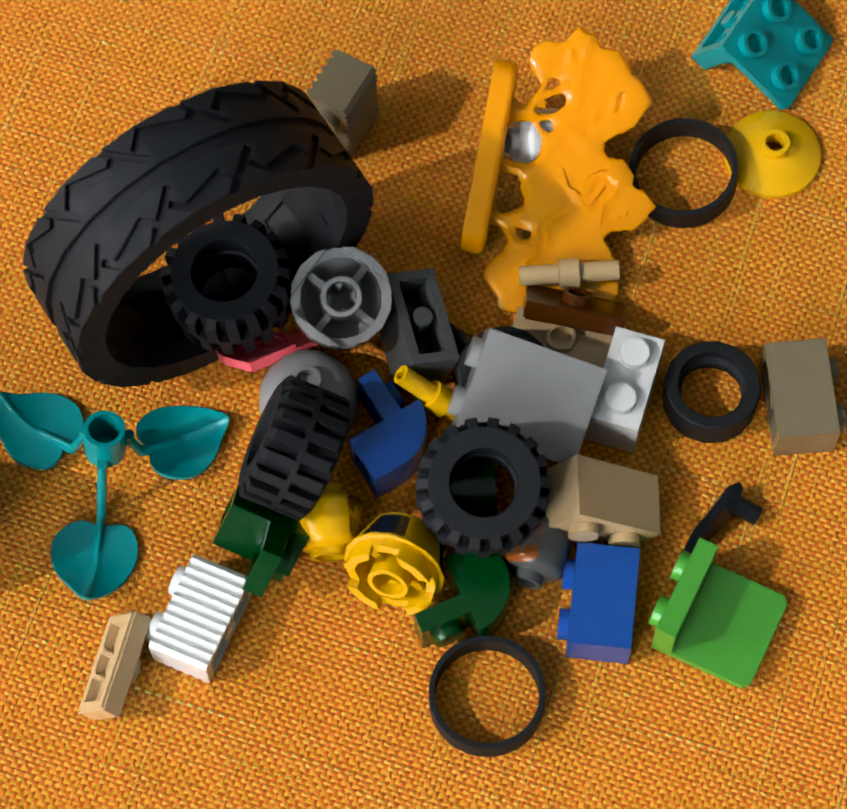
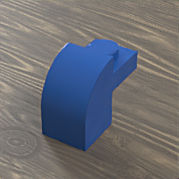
(393, 446)

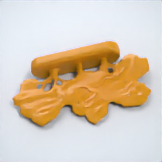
(572, 186)

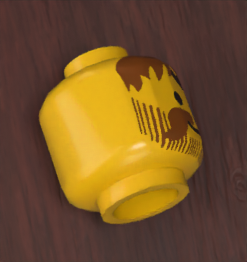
(332, 524)

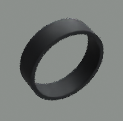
(696, 129)
(497, 644)

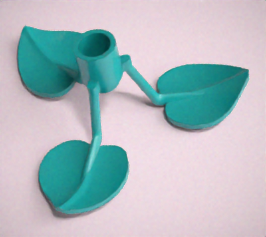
(44, 425)

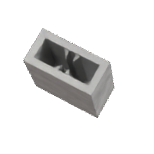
(530, 387)

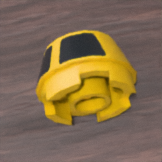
(395, 563)

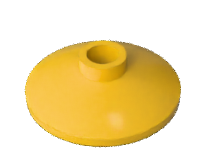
(769, 171)

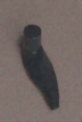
(717, 516)

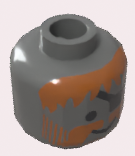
(539, 557)

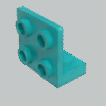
(769, 43)

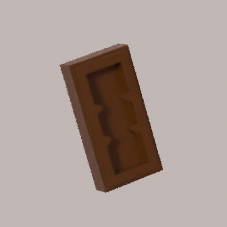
(573, 309)

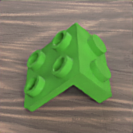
(716, 618)

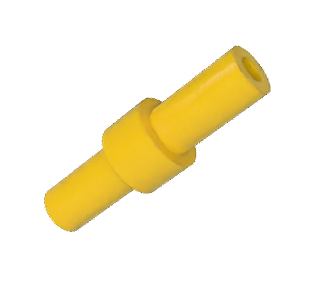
(433, 395)

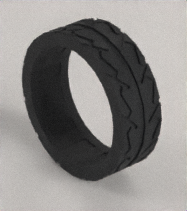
(162, 186)

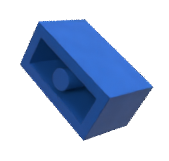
(601, 602)

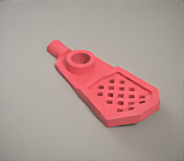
(266, 353)

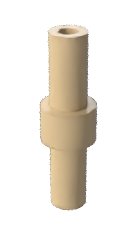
(569, 272)

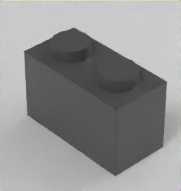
(418, 327)

